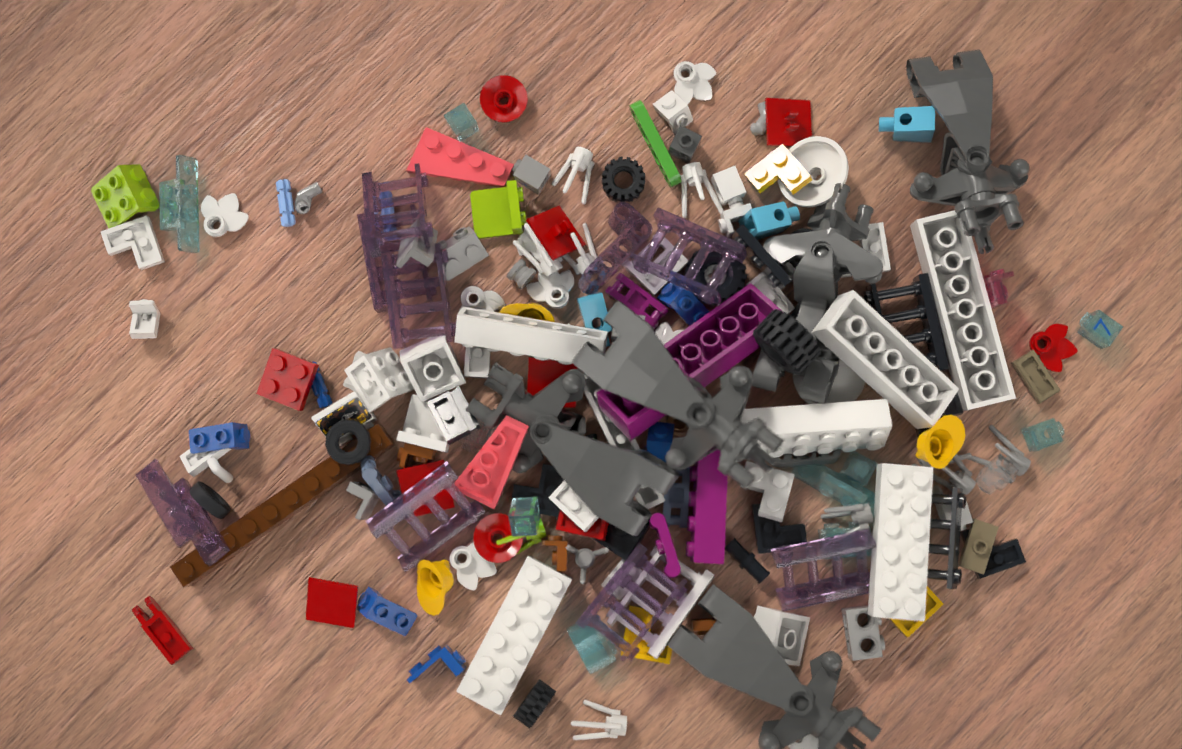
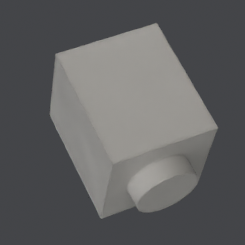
(531, 174)

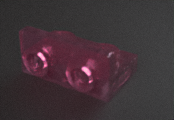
(995, 289)

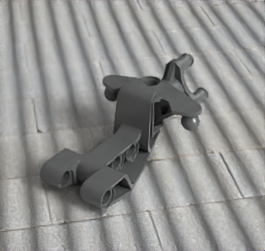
(968, 179)
(821, 261)
(646, 373)
(596, 471)
(746, 660)

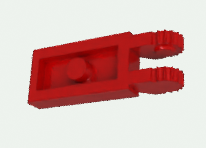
(163, 631)

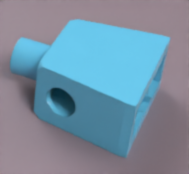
(918, 121)
(769, 219)
(592, 307)

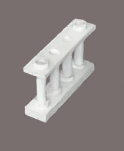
(670, 622)

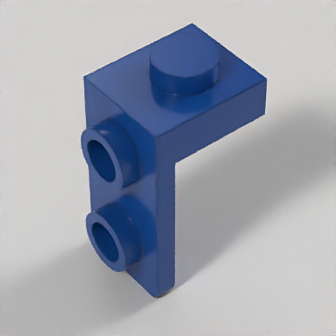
(683, 303)
(219, 437)
(660, 439)
(385, 612)
(453, 660)

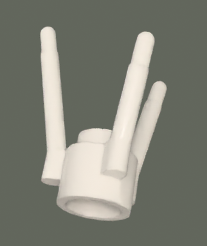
(579, 161)
(695, 176)
(585, 259)
(546, 264)
(613, 725)

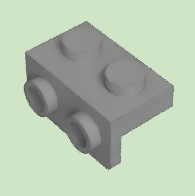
(463, 251)

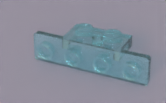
(180, 204)
(834, 485)

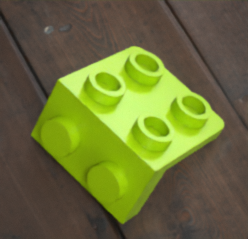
(124, 194)
(498, 211)

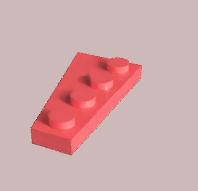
(453, 159)
(490, 468)

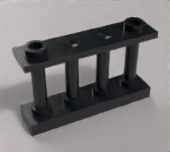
(925, 311)
(958, 501)

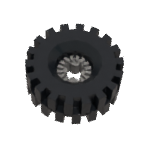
(731, 282)

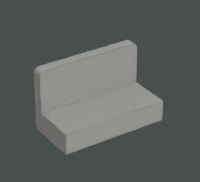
(416, 249)
(369, 499)

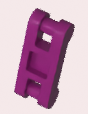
(637, 299)
(665, 545)

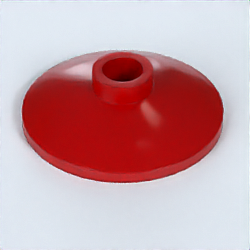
(503, 87)
(483, 539)

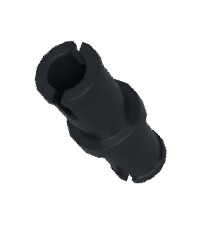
(747, 561)

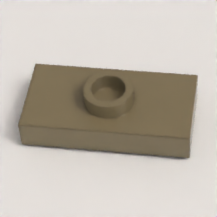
(1035, 376)
(978, 546)

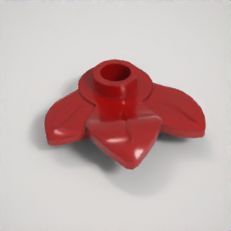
(1055, 346)

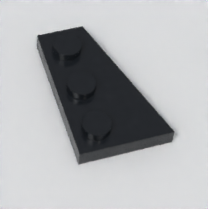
(761, 258)

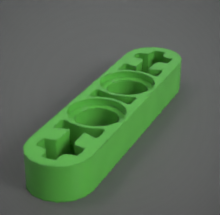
(655, 143)

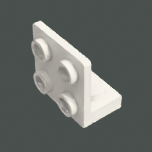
(379, 377)
(421, 427)

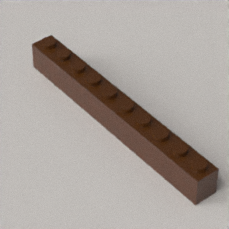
(280, 508)

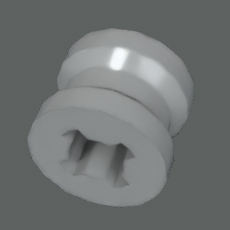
(521, 274)

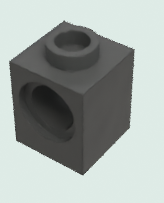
(684, 144)

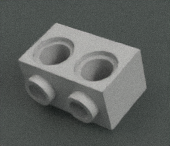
(855, 634)

